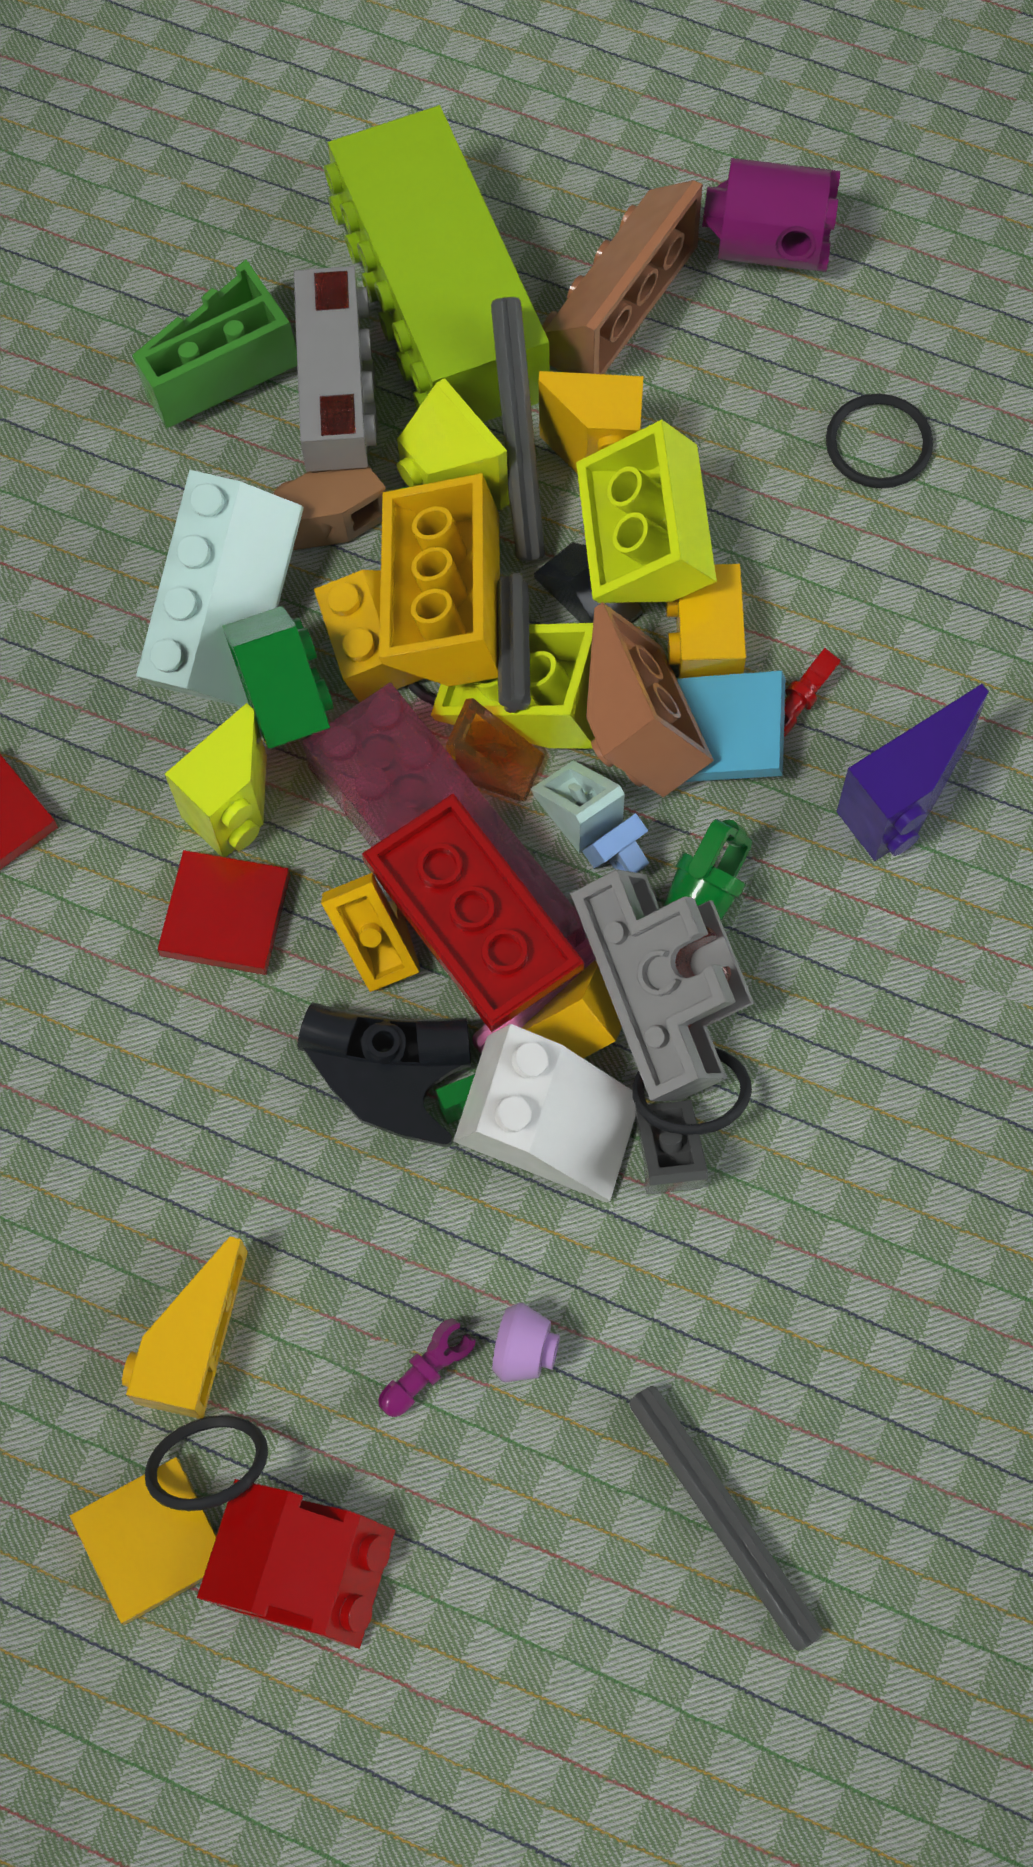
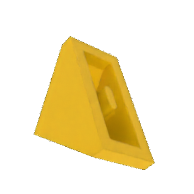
(579, 1015)

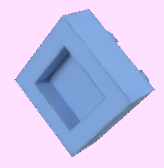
(620, 847)

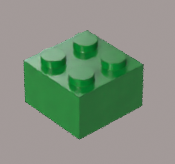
(276, 675)

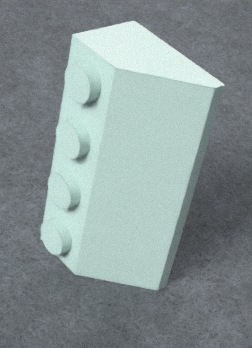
(220, 568)

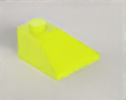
(449, 443)

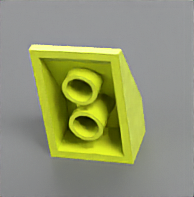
(557, 690)

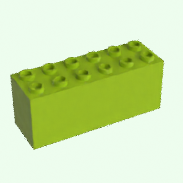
(430, 256)

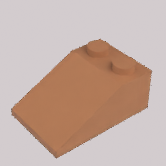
(640, 708)

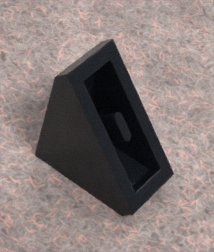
(569, 583)

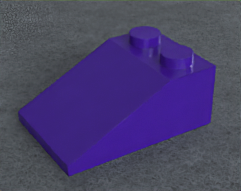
(898, 784)

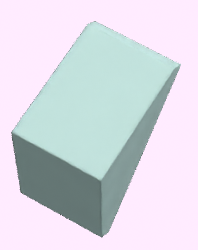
(581, 803)

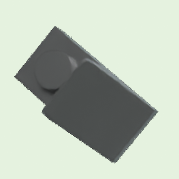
(671, 1159)

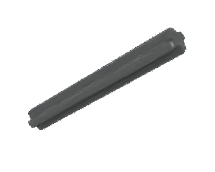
(518, 428)
(726, 1519)

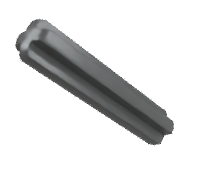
(513, 643)

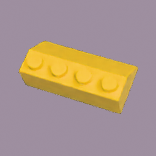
(440, 581)

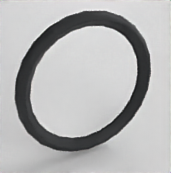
(875, 482)
(703, 1128)
(221, 1497)

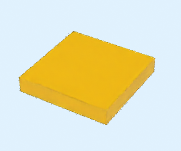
(143, 1547)

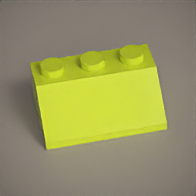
(646, 518)

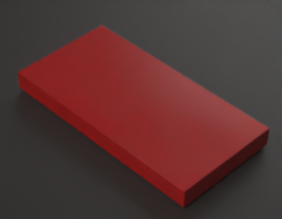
(473, 912)

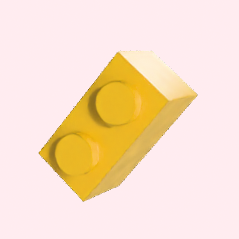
(709, 627)

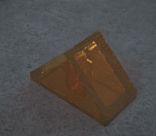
(493, 753)

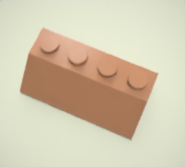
(625, 279)

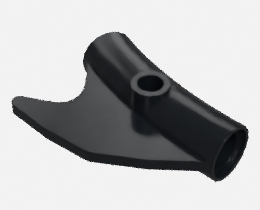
(391, 1085)

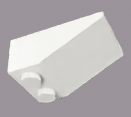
(547, 1112)

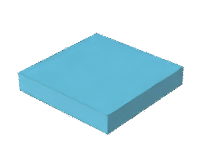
(739, 722)

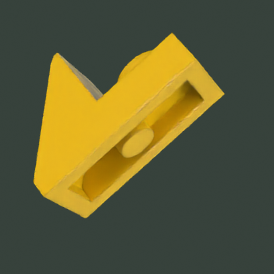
(371, 931)

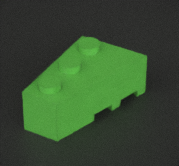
(217, 350)

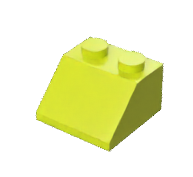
(223, 784)

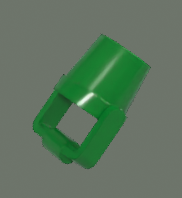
(701, 880)

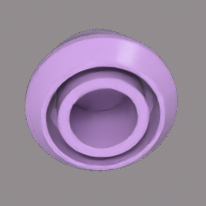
(524, 1344)

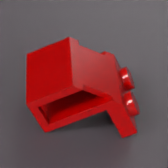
(297, 1564)

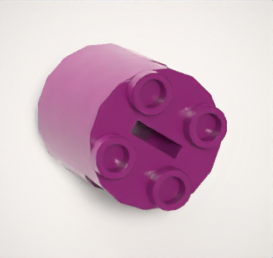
(774, 214)

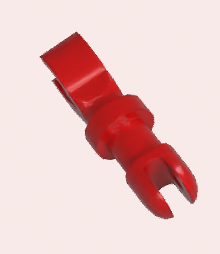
(802, 692)

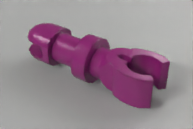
(399, 1395)

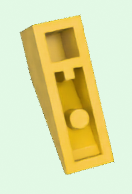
(185, 1343)

